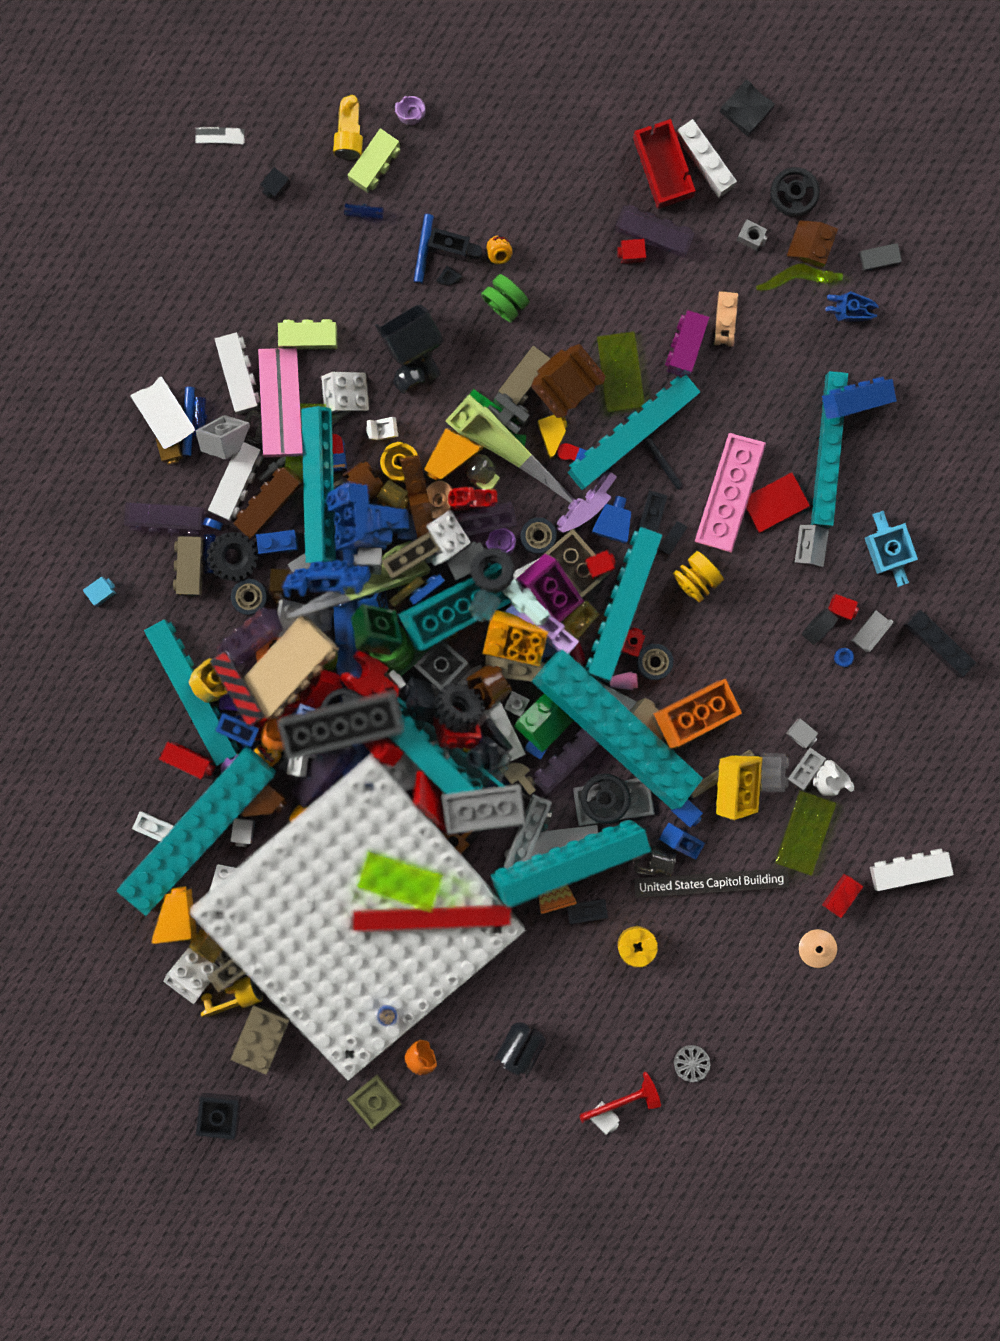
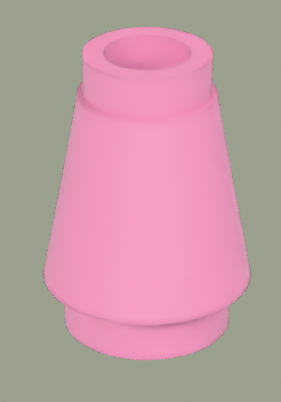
(625, 681)

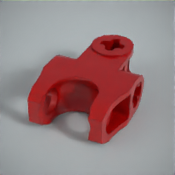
(469, 498)
(372, 677)

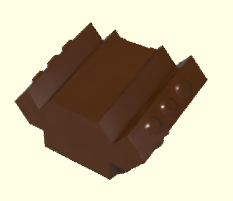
(567, 379)

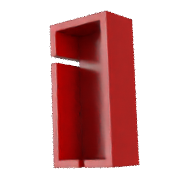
(664, 164)

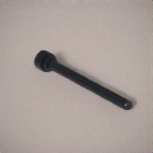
(660, 458)

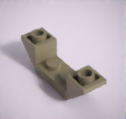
(514, 669)

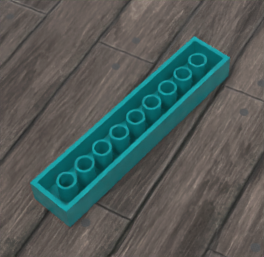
(617, 729)
(196, 830)

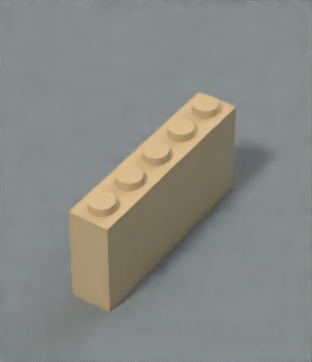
(289, 666)

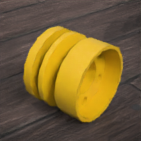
(698, 576)

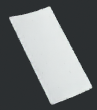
(163, 413)

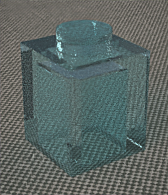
(484, 605)

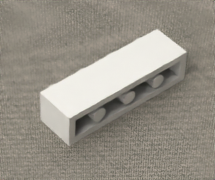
(705, 158)
(237, 374)
(235, 481)
(911, 870)

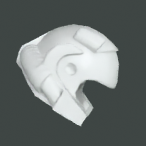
(831, 779)

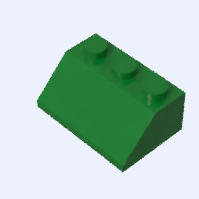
(543, 722)

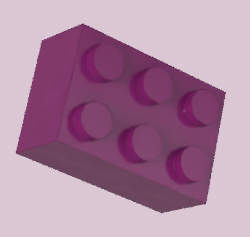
(686, 343)
(551, 587)

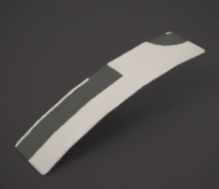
(219, 135)

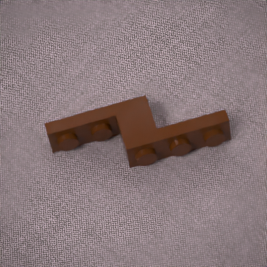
(417, 494)

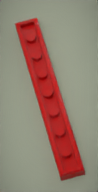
(439, 917)

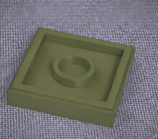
(374, 1101)

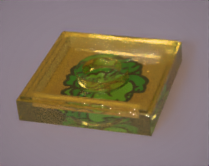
(405, 594)

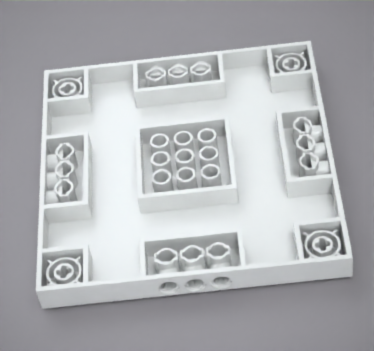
(293, 920)

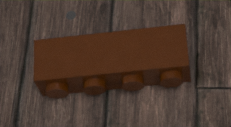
(268, 502)

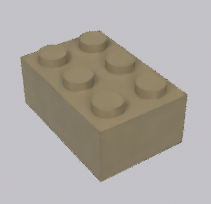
(571, 556)
(260, 1038)

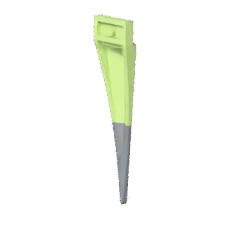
(485, 429)
(376, 584)

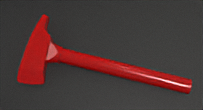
(647, 1091)

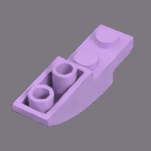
(581, 510)
(556, 636)

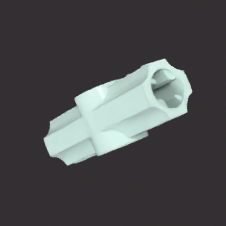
(526, 603)

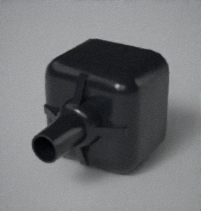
(413, 339)

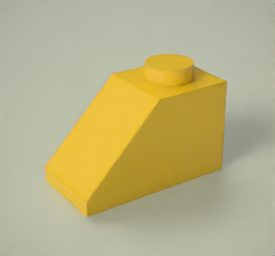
(552, 432)

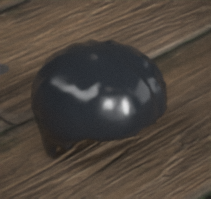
(408, 377)

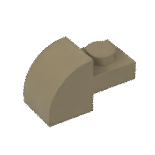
(517, 772)

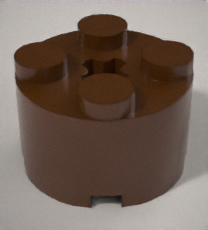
(363, 475)
(489, 685)

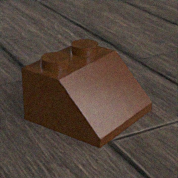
(812, 243)
(266, 801)

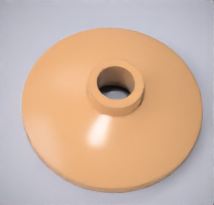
(436, 492)
(808, 946)

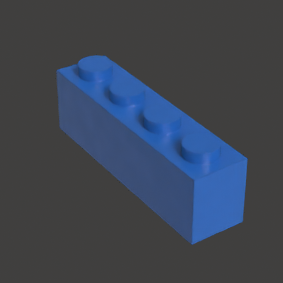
(859, 398)

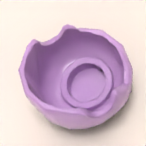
(417, 110)

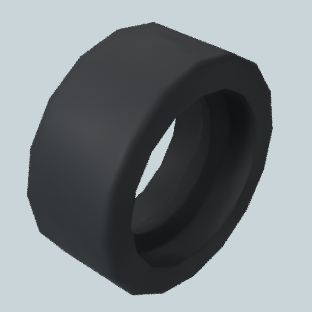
(819, 626)

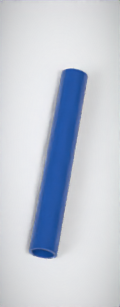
(423, 248)
(189, 411)

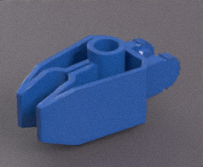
(851, 307)

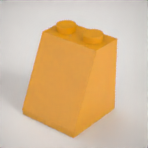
(450, 454)
(175, 917)

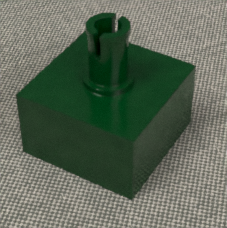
(376, 630)

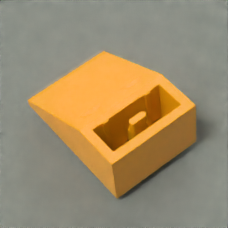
(514, 639)

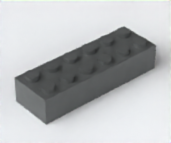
(341, 724)

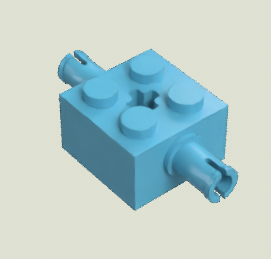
(891, 560)

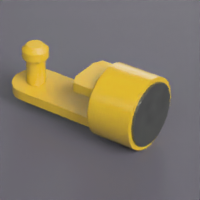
(348, 138)
(246, 994)

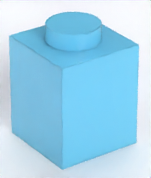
(100, 591)

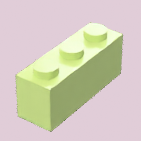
(374, 161)
(307, 334)

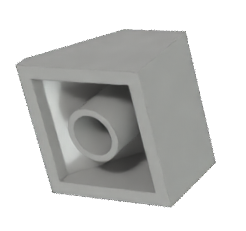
(222, 436)

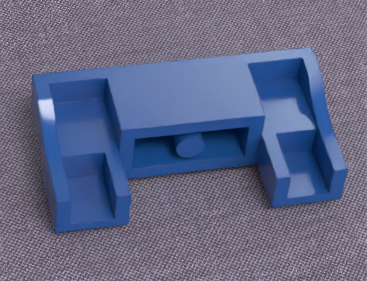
(327, 577)

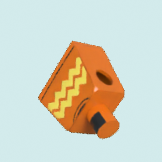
(556, 899)

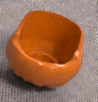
(271, 736)
(420, 1058)

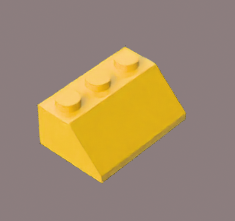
(738, 786)

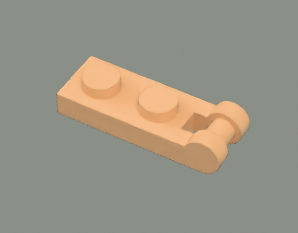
(726, 318)

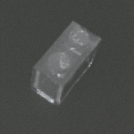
(773, 772)

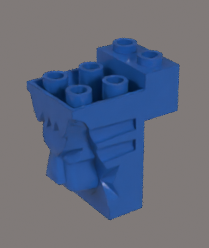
(362, 523)

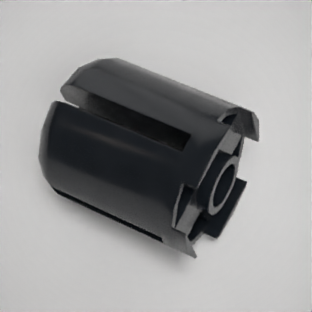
(528, 1053)

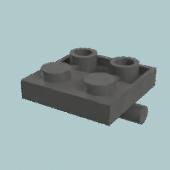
(509, 411)

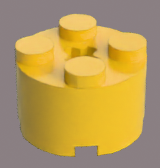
(389, 459)
(206, 683)
(642, 956)

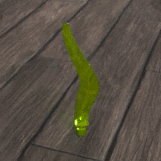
(800, 271)

